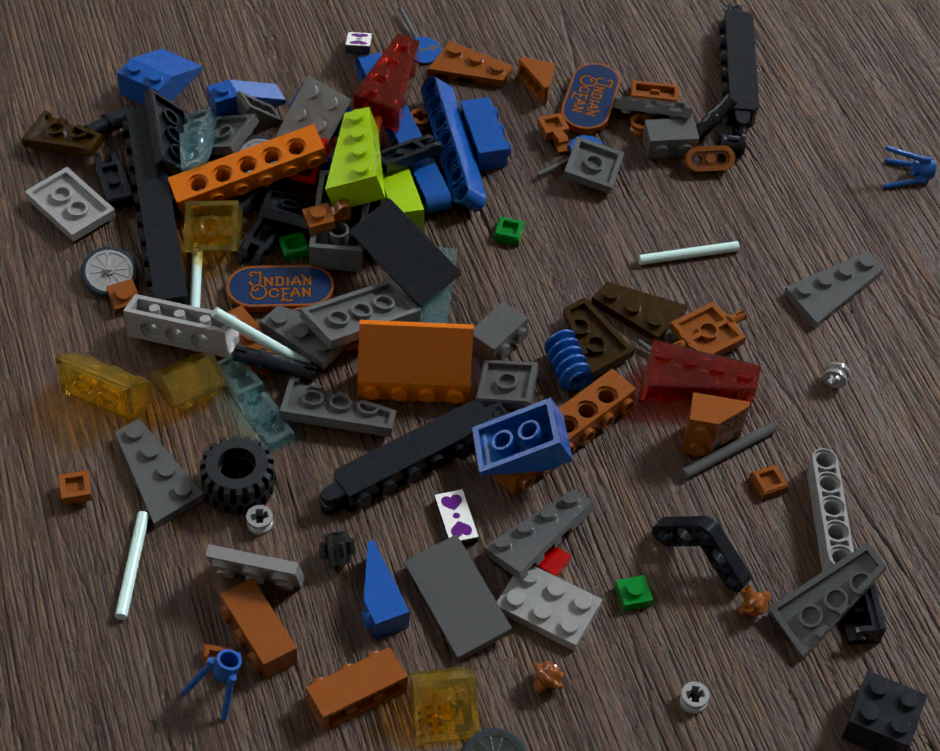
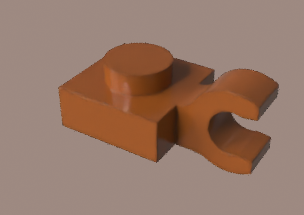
(555, 128)
(323, 218)

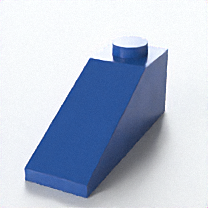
(222, 95)
(383, 604)

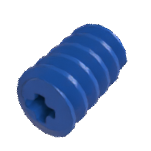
(568, 361)

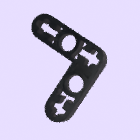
(709, 535)

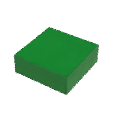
(509, 231)
(293, 246)

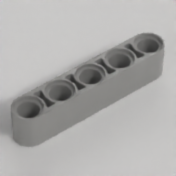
(827, 499)

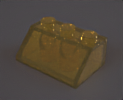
(103, 385)

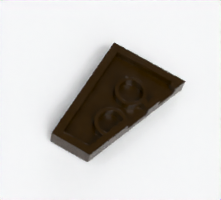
(59, 136)
(638, 310)
(596, 337)

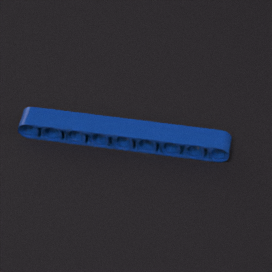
(425, 174)

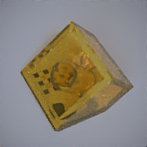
(212, 226)
(189, 380)
(444, 704)

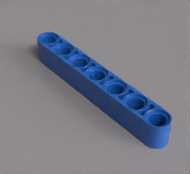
(458, 156)

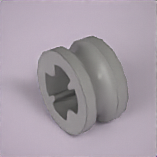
(836, 374)
(259, 511)
(701, 691)

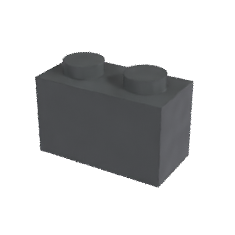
(669, 137)
(499, 333)

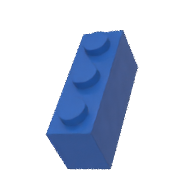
(485, 133)

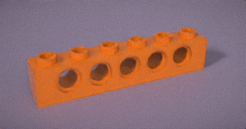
(253, 158)

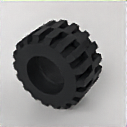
(233, 456)

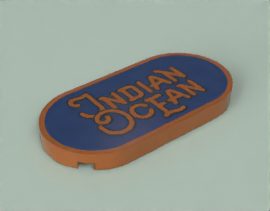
(590, 98)
(289, 286)

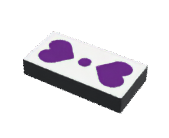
(358, 43)
(456, 516)

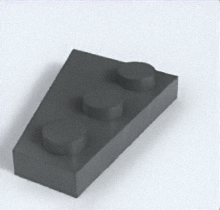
(653, 107)
(292, 331)

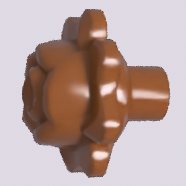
(754, 602)
(548, 676)

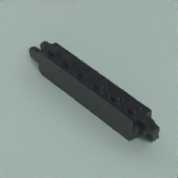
(739, 67)
(406, 458)

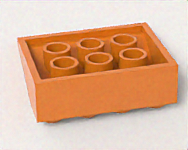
(414, 361)

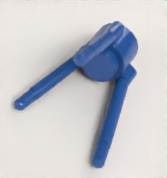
(923, 168)
(225, 669)

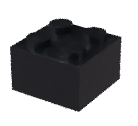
(884, 715)

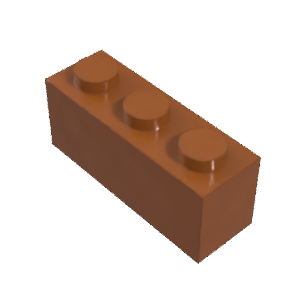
(257, 629)
(356, 688)

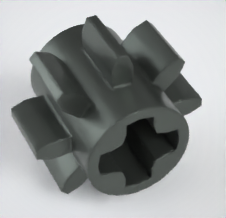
(337, 548)

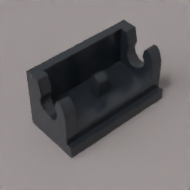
(865, 620)

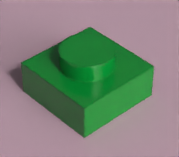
(634, 593)

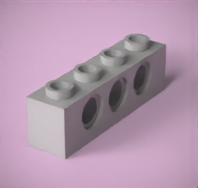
(178, 326)

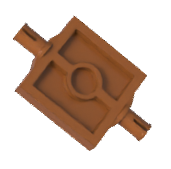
(709, 330)

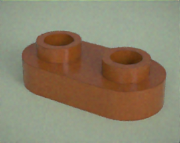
(708, 158)

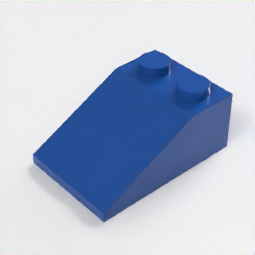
(158, 71)
(523, 441)

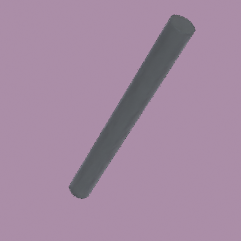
(728, 450)

